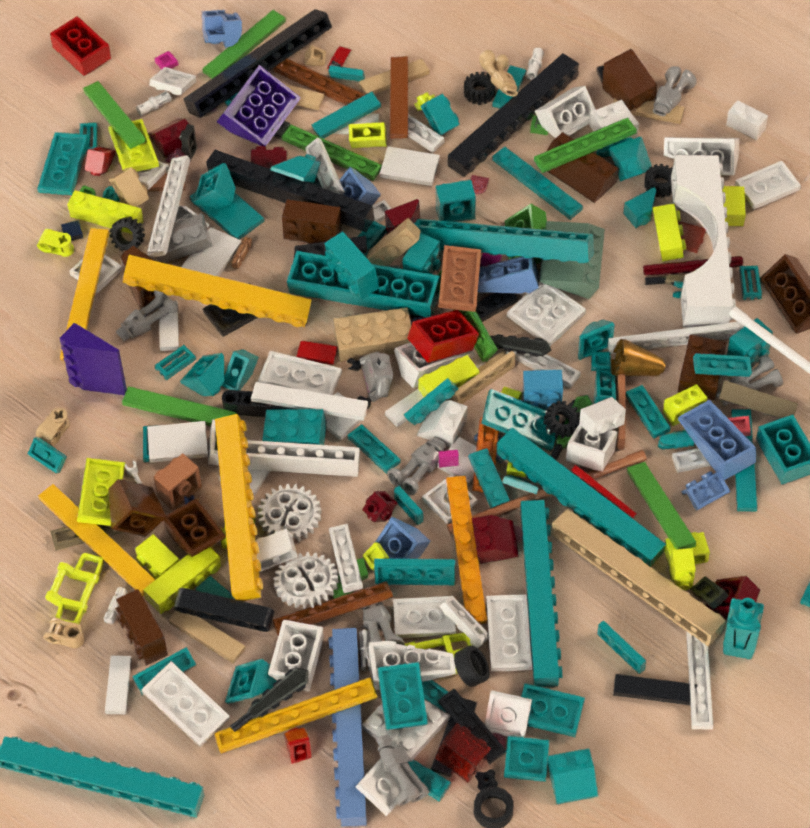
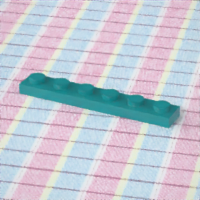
(537, 183)

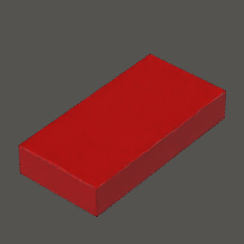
(317, 352)

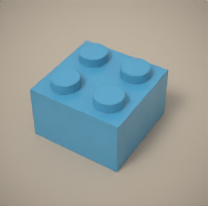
(542, 387)

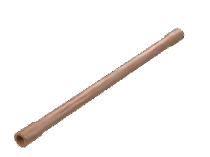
(629, 460)

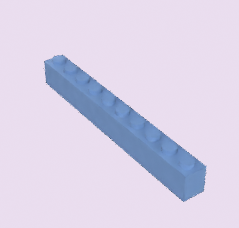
(348, 731)

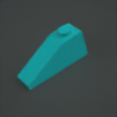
(604, 385)

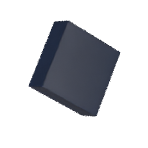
(73, 229)

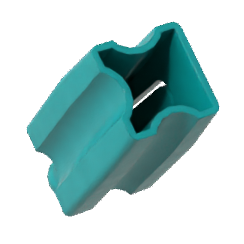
(743, 620)

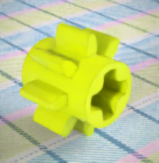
(423, 99)

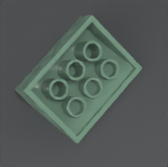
(571, 276)

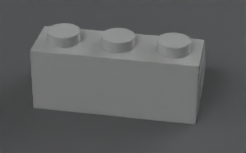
(187, 238)

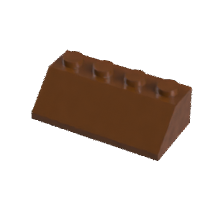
(587, 175)
(790, 290)

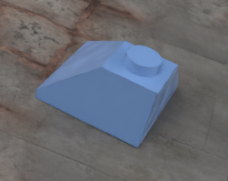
(359, 187)
(402, 540)

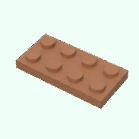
(459, 278)

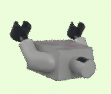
(377, 375)

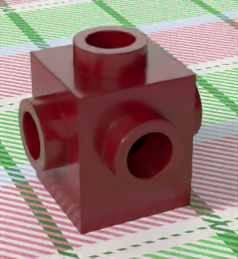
(379, 506)

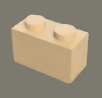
(129, 188)

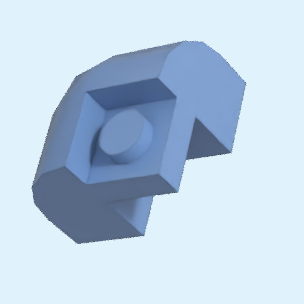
(221, 27)

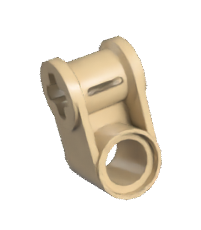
(53, 426)
(61, 632)

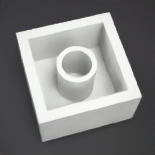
(611, 114)
(590, 450)

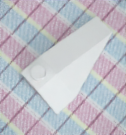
(725, 148)
(414, 366)
(432, 662)

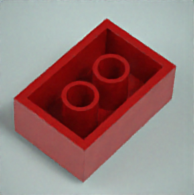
(80, 45)
(442, 336)

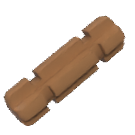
(241, 252)

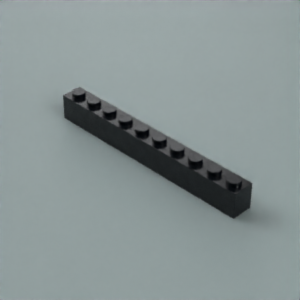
(267, 56)
(513, 115)
(282, 187)

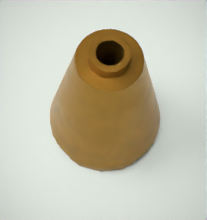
(635, 360)

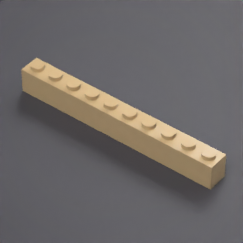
(638, 577)

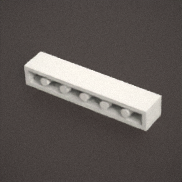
(303, 458)

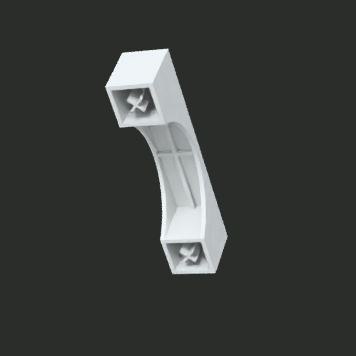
(698, 191)

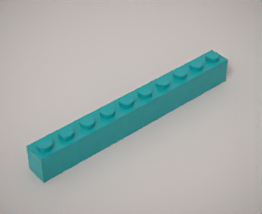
(511, 240)
(579, 496)
(539, 594)
(101, 776)

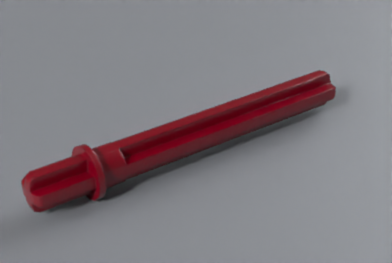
(685, 266)

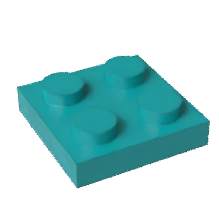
(526, 758)

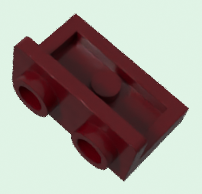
(268, 157)

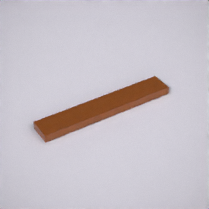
(317, 82)
(399, 97)
(337, 606)

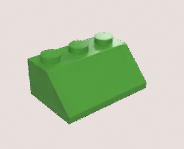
(528, 217)

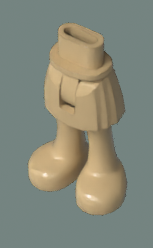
(496, 67)

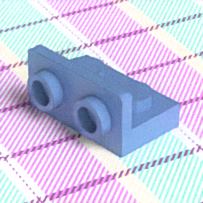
(707, 490)

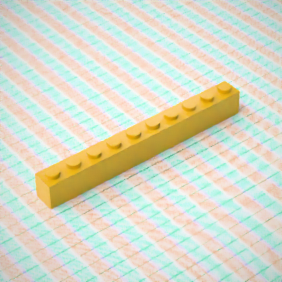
(216, 291)
(238, 508)

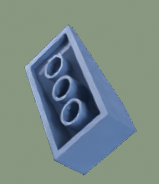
(509, 276)
(718, 439)

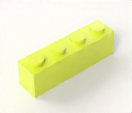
(101, 210)
(184, 574)

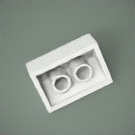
(566, 112)
(296, 647)

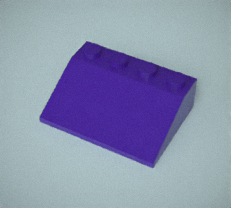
(259, 108)
(92, 362)

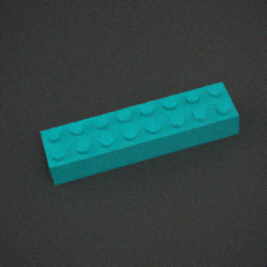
(397, 287)

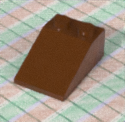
(193, 528)

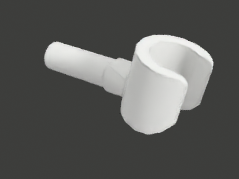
(133, 472)

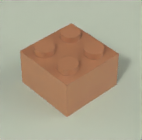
(176, 481)

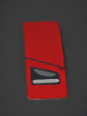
(339, 57)

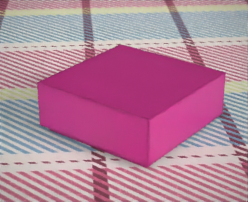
(166, 60)
(448, 458)

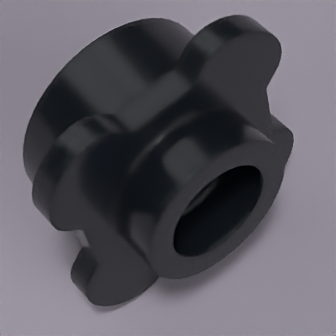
(481, 776)

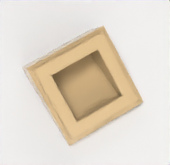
(314, 56)

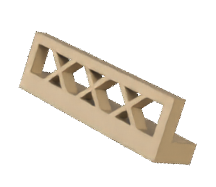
(487, 375)

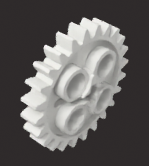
(305, 519)
(295, 589)

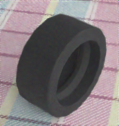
(471, 666)
(493, 792)

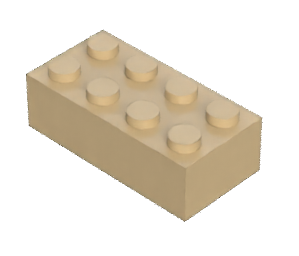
(371, 333)

